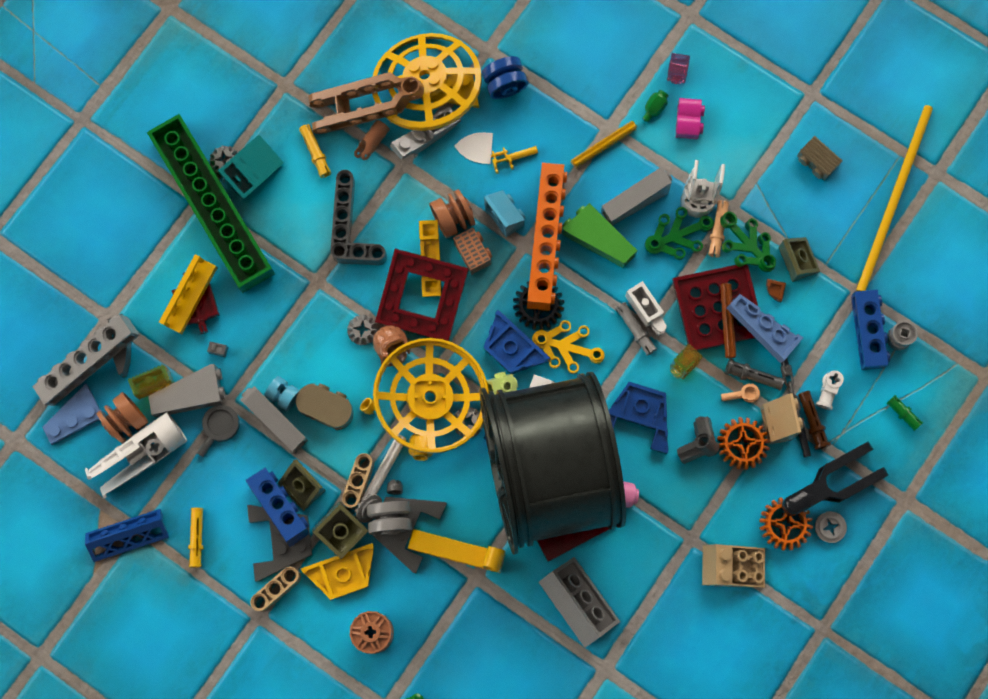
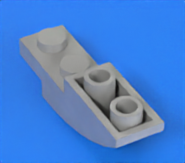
(417, 141)

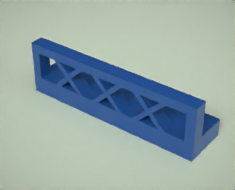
(123, 532)

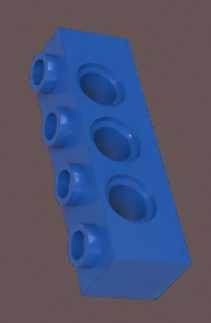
(872, 300)
(290, 532)

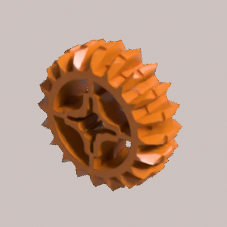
(760, 441)
(783, 532)

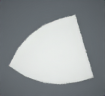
(476, 147)

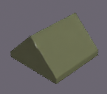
(798, 258)
(301, 485)

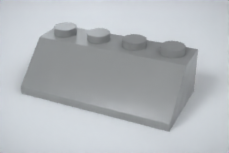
(579, 602)

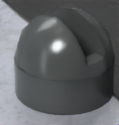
(394, 487)

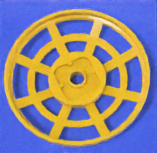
(435, 82)
(429, 383)

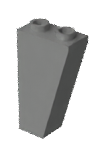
(637, 196)
(190, 393)
(273, 419)

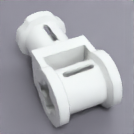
(829, 390)

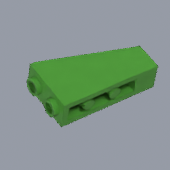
(599, 236)

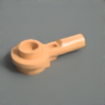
(748, 393)

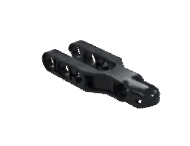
(820, 491)

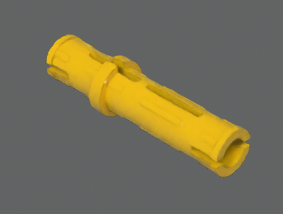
(318, 157)
(196, 538)

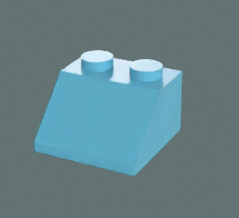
(504, 212)

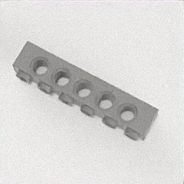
(96, 359)

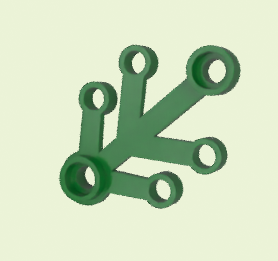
(676, 235)
(748, 244)

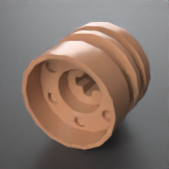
(452, 213)
(122, 417)
(380, 640)

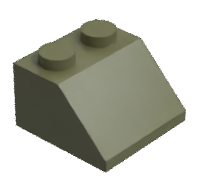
(339, 530)

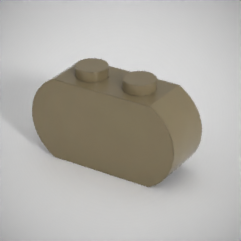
(325, 406)

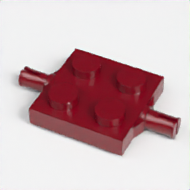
(205, 310)

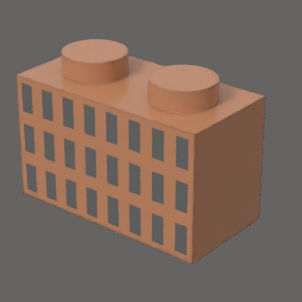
(472, 250)

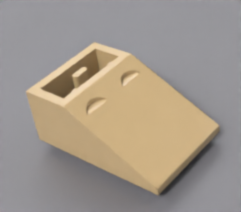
(781, 419)
(733, 566)

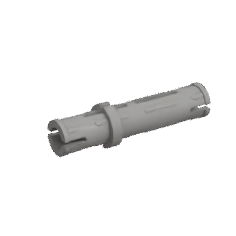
(640, 335)

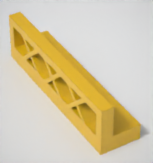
(188, 294)

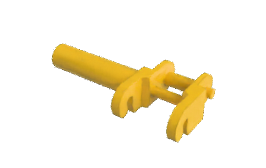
(511, 157)

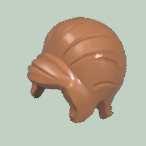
(387, 340)

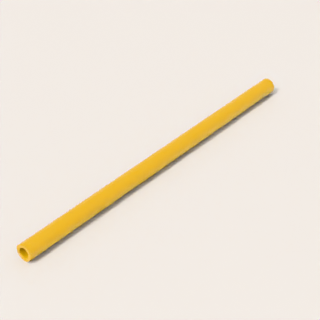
(894, 199)

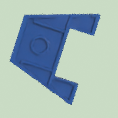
(645, 408)

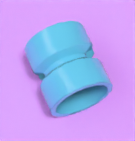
(287, 398)

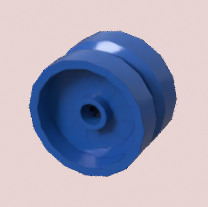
(505, 77)

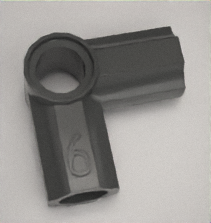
(703, 444)

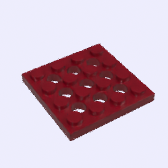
(687, 304)

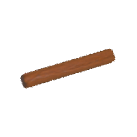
(728, 321)

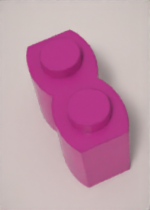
(689, 117)

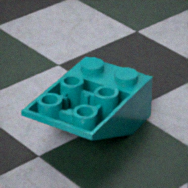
(250, 167)

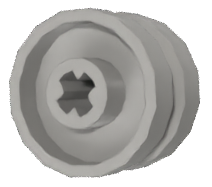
(388, 518)

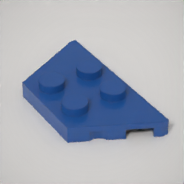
(512, 347)

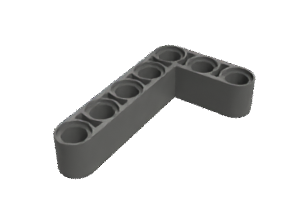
(346, 225)

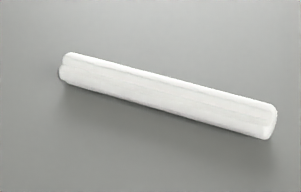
(384, 468)

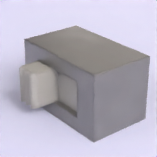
(217, 349)

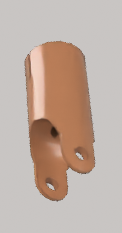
(371, 140)

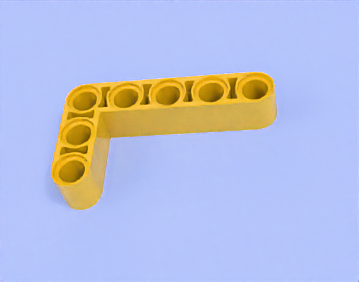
(473, 555)

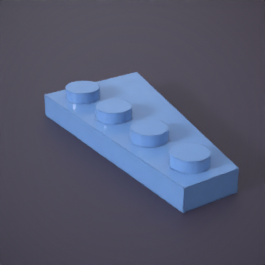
(769, 333)

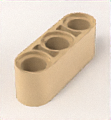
(358, 471)
(265, 592)

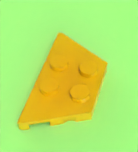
(342, 576)

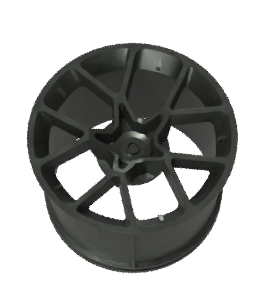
(553, 460)

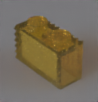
(685, 362)
(151, 381)

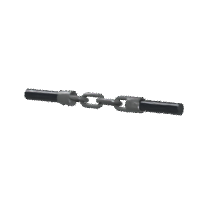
(787, 371)

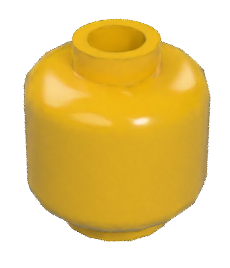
(420, 441)

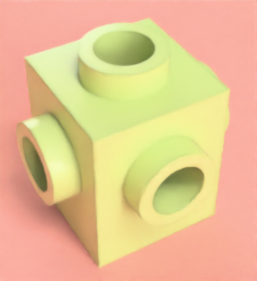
(502, 381)

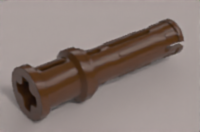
(816, 429)

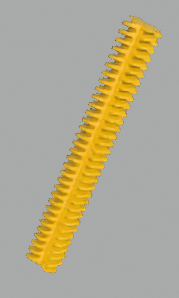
(625, 130)

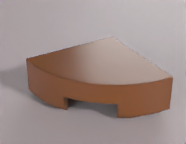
(775, 289)

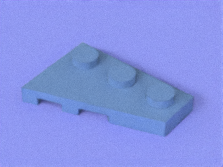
(73, 416)

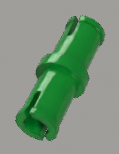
(904, 412)

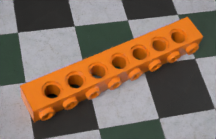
(549, 174)

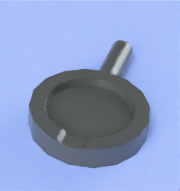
(220, 425)

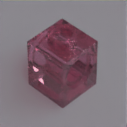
(678, 68)

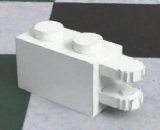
(646, 307)

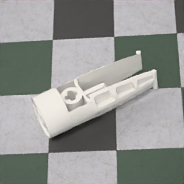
(701, 192)
(140, 453)

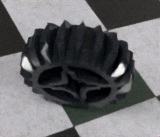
(535, 319)

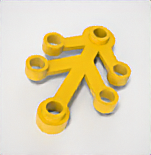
(565, 345)

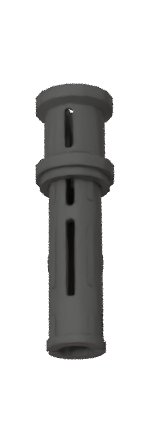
(745, 372)

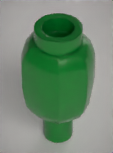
(655, 105)

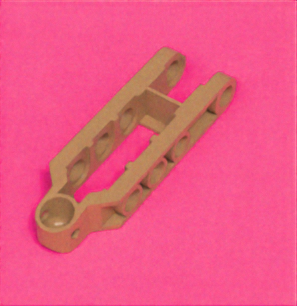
(408, 90)

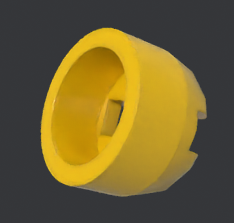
(367, 406)

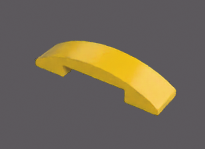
(430, 248)

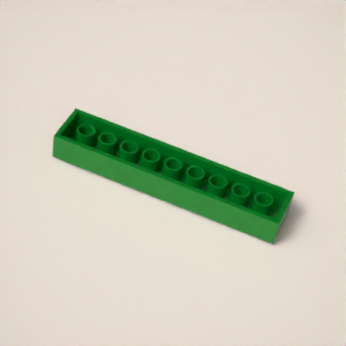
(211, 203)

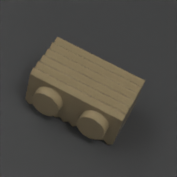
(819, 158)

